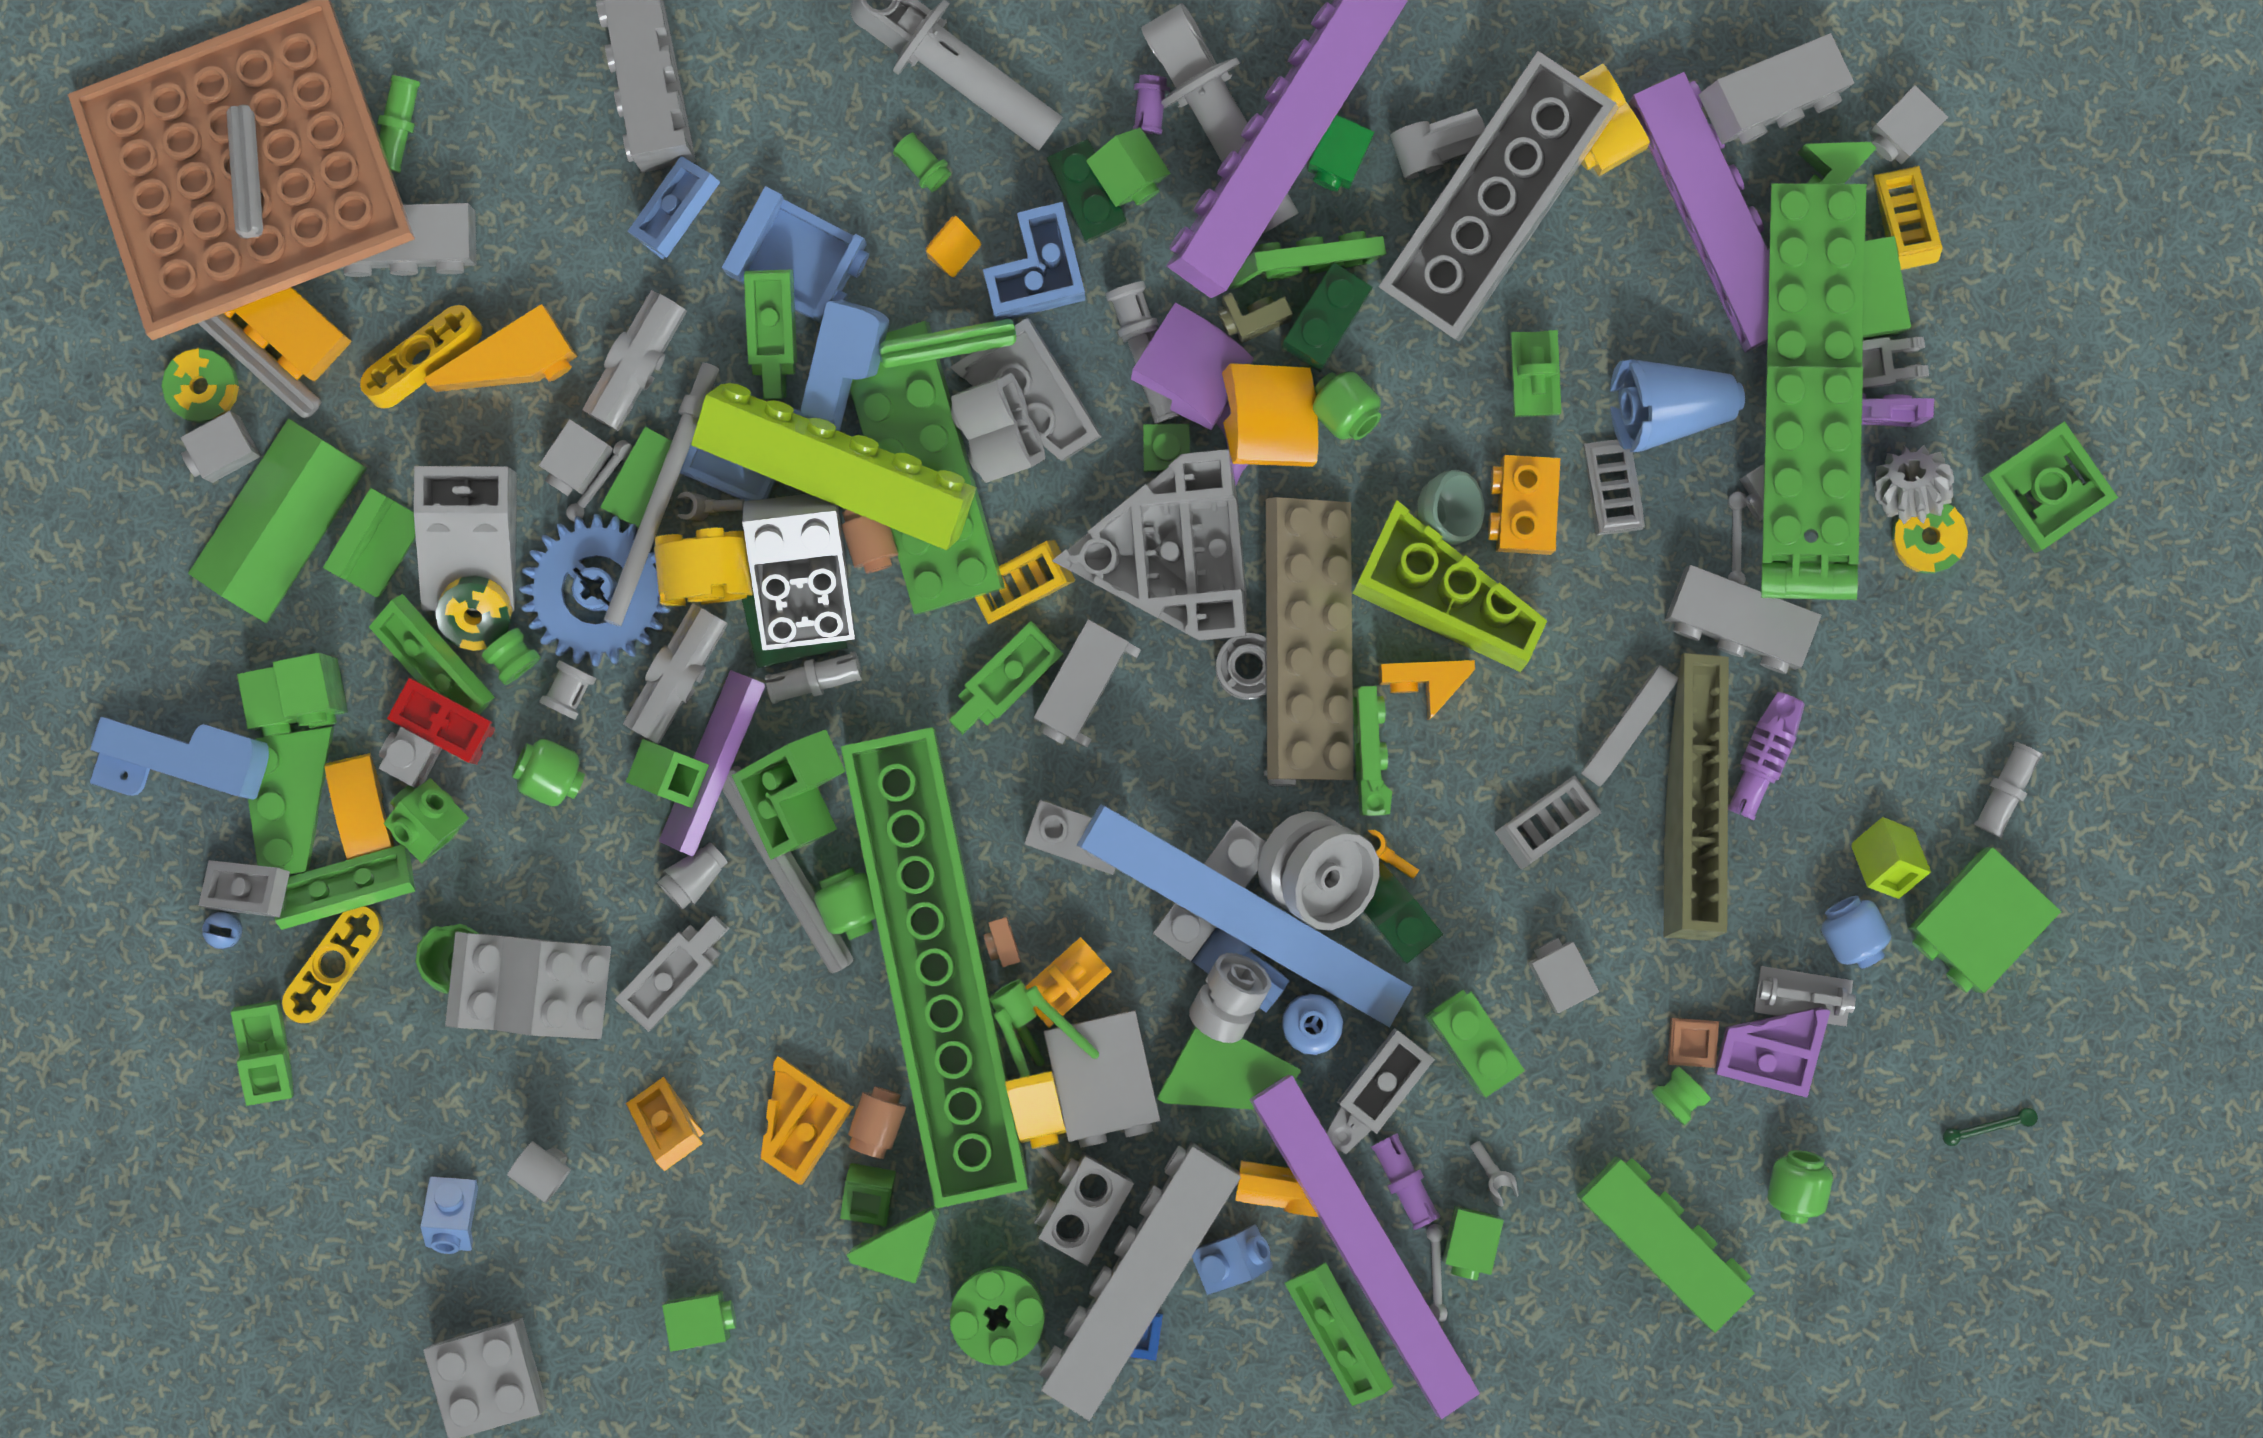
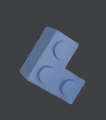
(1046, 276)

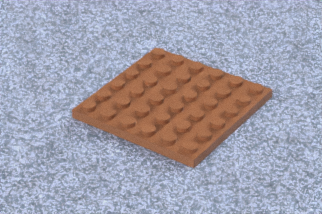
(167, 173)

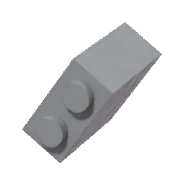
(1103, 1091)

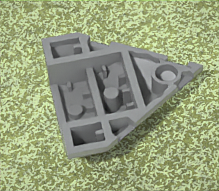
(1174, 549)

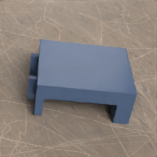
(790, 238)

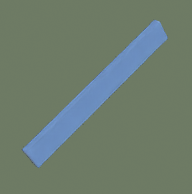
(1244, 915)

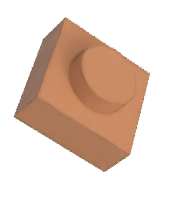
(1001, 942)

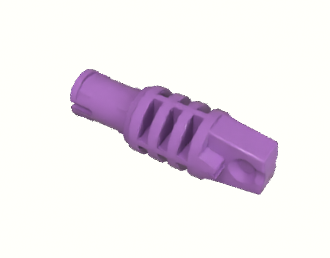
(1767, 753)

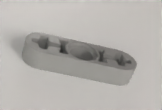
(1630, 726)

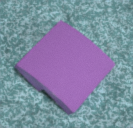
(1188, 364)

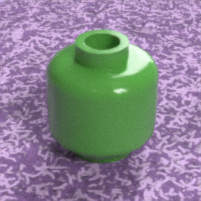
(1346, 405)
(548, 772)
(846, 903)
(1800, 1186)

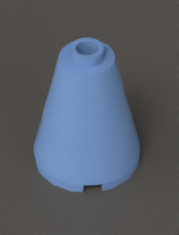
(1670, 402)

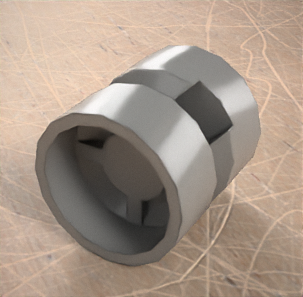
(1230, 997)

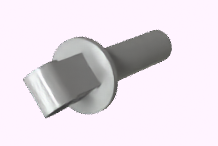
(919, 36)
(1202, 85)

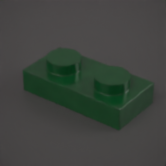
(1084, 193)

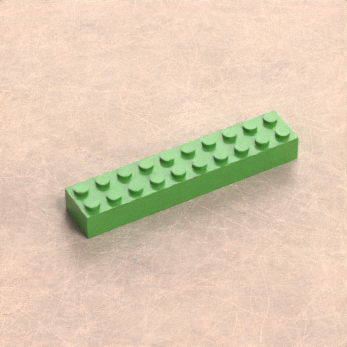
(935, 967)

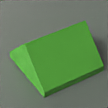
(899, 1249)

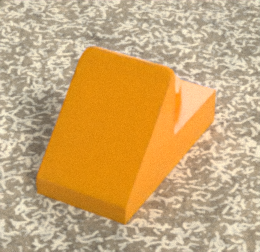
(1440, 678)
(665, 1123)

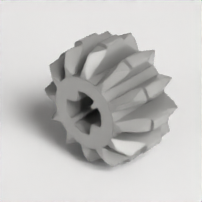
(1914, 484)

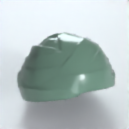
(1452, 506)

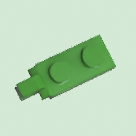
(771, 328)
(1006, 678)
(1369, 752)

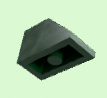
(1400, 918)

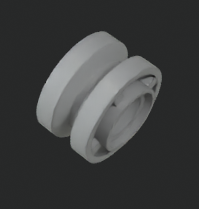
(1225, 666)

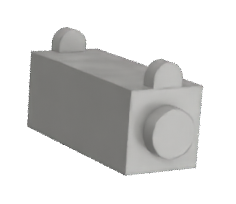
(1081, 683)

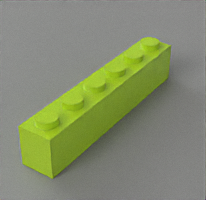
(833, 465)

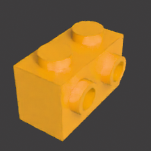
(1525, 504)

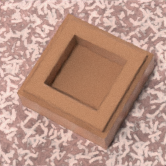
(1693, 1042)

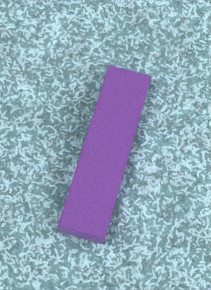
(718, 749)

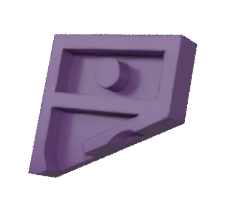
(1897, 410)
(1775, 1050)

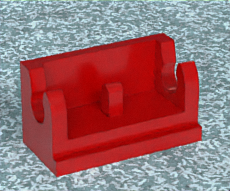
(441, 721)

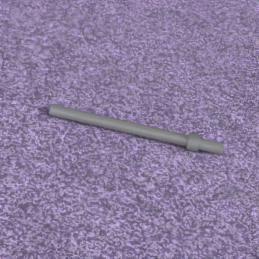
(661, 494)

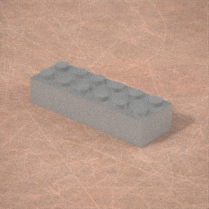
(1499, 196)
(1139, 1281)

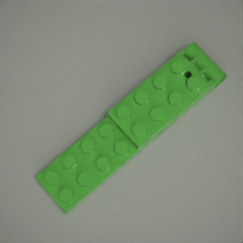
(1814, 391)

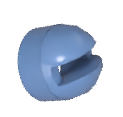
(222, 920)

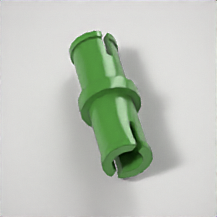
(397, 119)

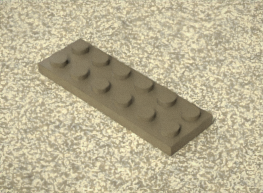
(1309, 639)

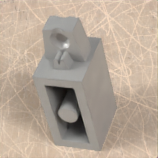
(1377, 1090)

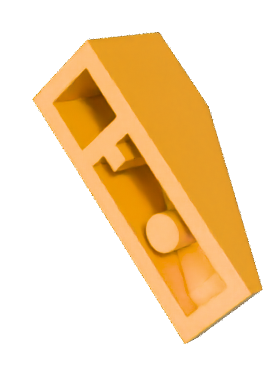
(515, 354)

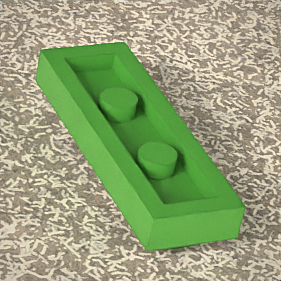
(428, 655)
(346, 886)
(1339, 1334)

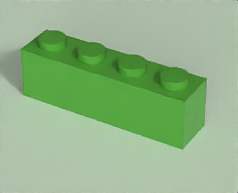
(1666, 1244)

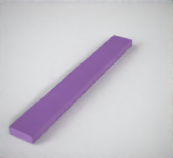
(1364, 1246)

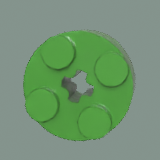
(1003, 1342)

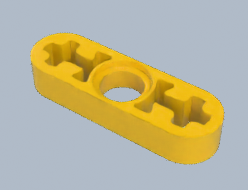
(389, 366)
(313, 965)

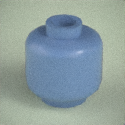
(1856, 932)
(1294, 1024)

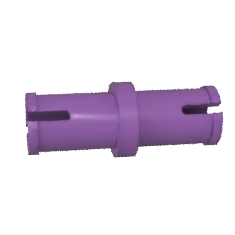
(1405, 1181)

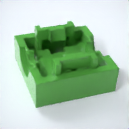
(2053, 485)

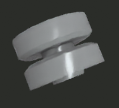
(1318, 870)

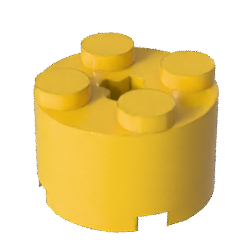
(702, 568)

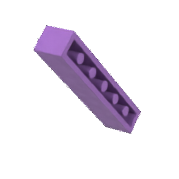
(1709, 202)

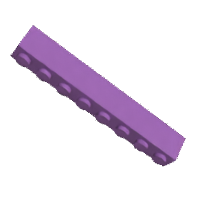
(1280, 141)

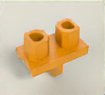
(1069, 978)

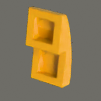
(358, 805)

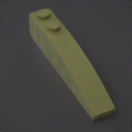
(1697, 802)

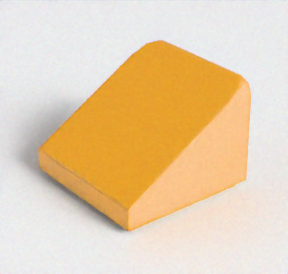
(952, 247)

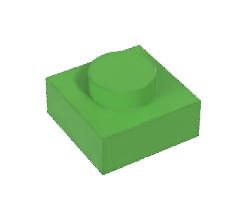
(1164, 444)

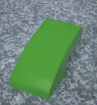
(263, 1052)

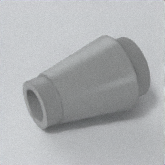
(692, 875)

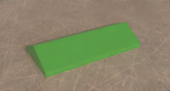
(277, 521)

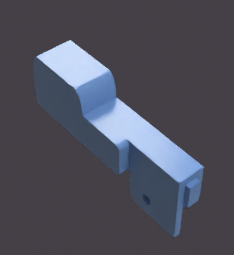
(843, 352)
(210, 758)

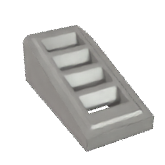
(1618, 524)
(1515, 842)

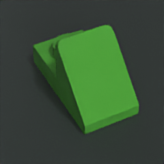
(1835, 160)

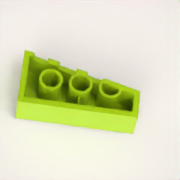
(1446, 592)

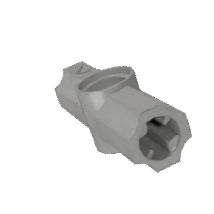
(634, 360)
(674, 673)

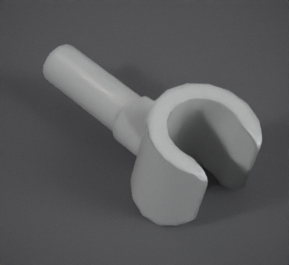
(704, 506)
(1497, 1177)

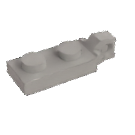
(672, 973)

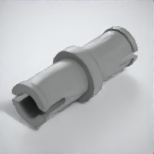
(813, 677)
(2008, 789)

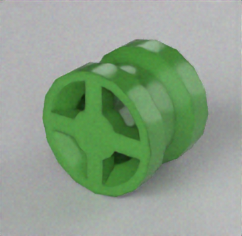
(511, 656)
(1681, 1095)

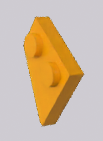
(800, 1121)

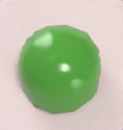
(436, 953)

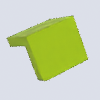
(1890, 858)

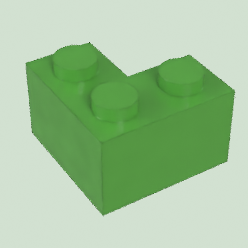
(291, 692)
(785, 794)

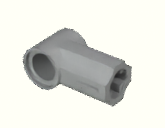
(1430, 145)
(540, 1171)

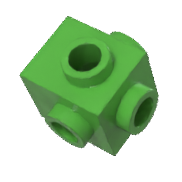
(424, 819)

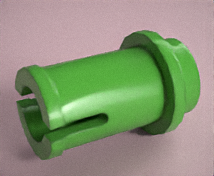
(922, 162)

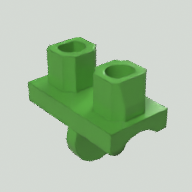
(1535, 373)

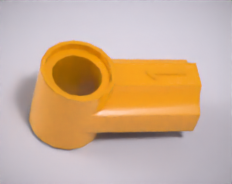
(1272, 1186)

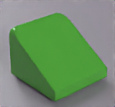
(867, 1194)

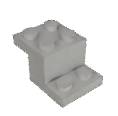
(528, 986)

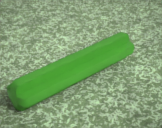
(947, 343)

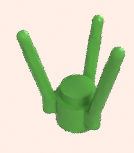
(1015, 1008)

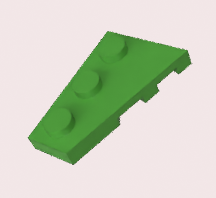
(1280, 263)
(289, 799)

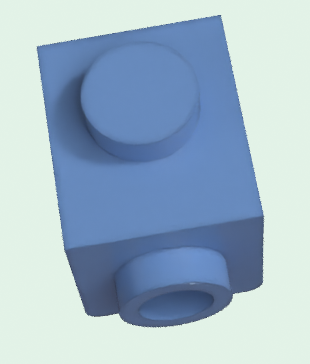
(449, 1214)
(1232, 1260)

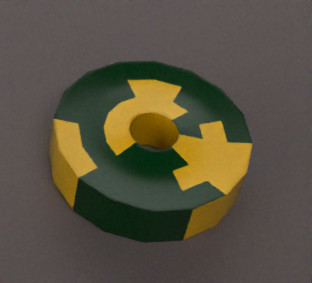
(478, 594)

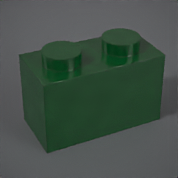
(1327, 317)

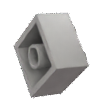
(485, 1379)

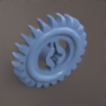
(549, 601)

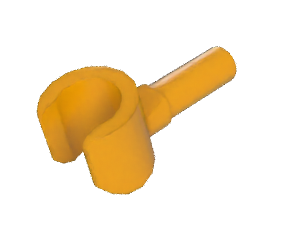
(1389, 856)

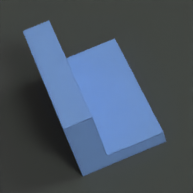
(673, 207)

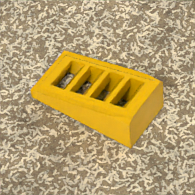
(1916, 254)
(1062, 578)

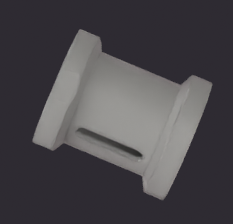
(567, 690)

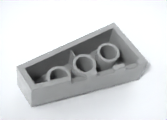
(647, 83)

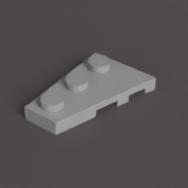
(1049, 396)

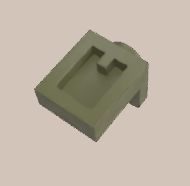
(1262, 317)

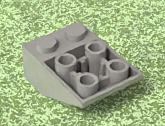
(464, 527)
(798, 571)

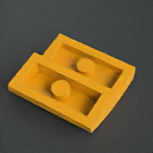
(1271, 415)

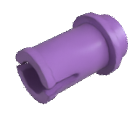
(1149, 108)

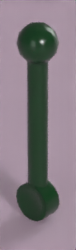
(2025, 1117)

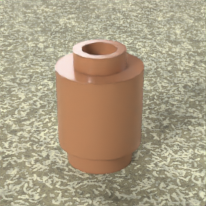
(868, 542)
(876, 1122)

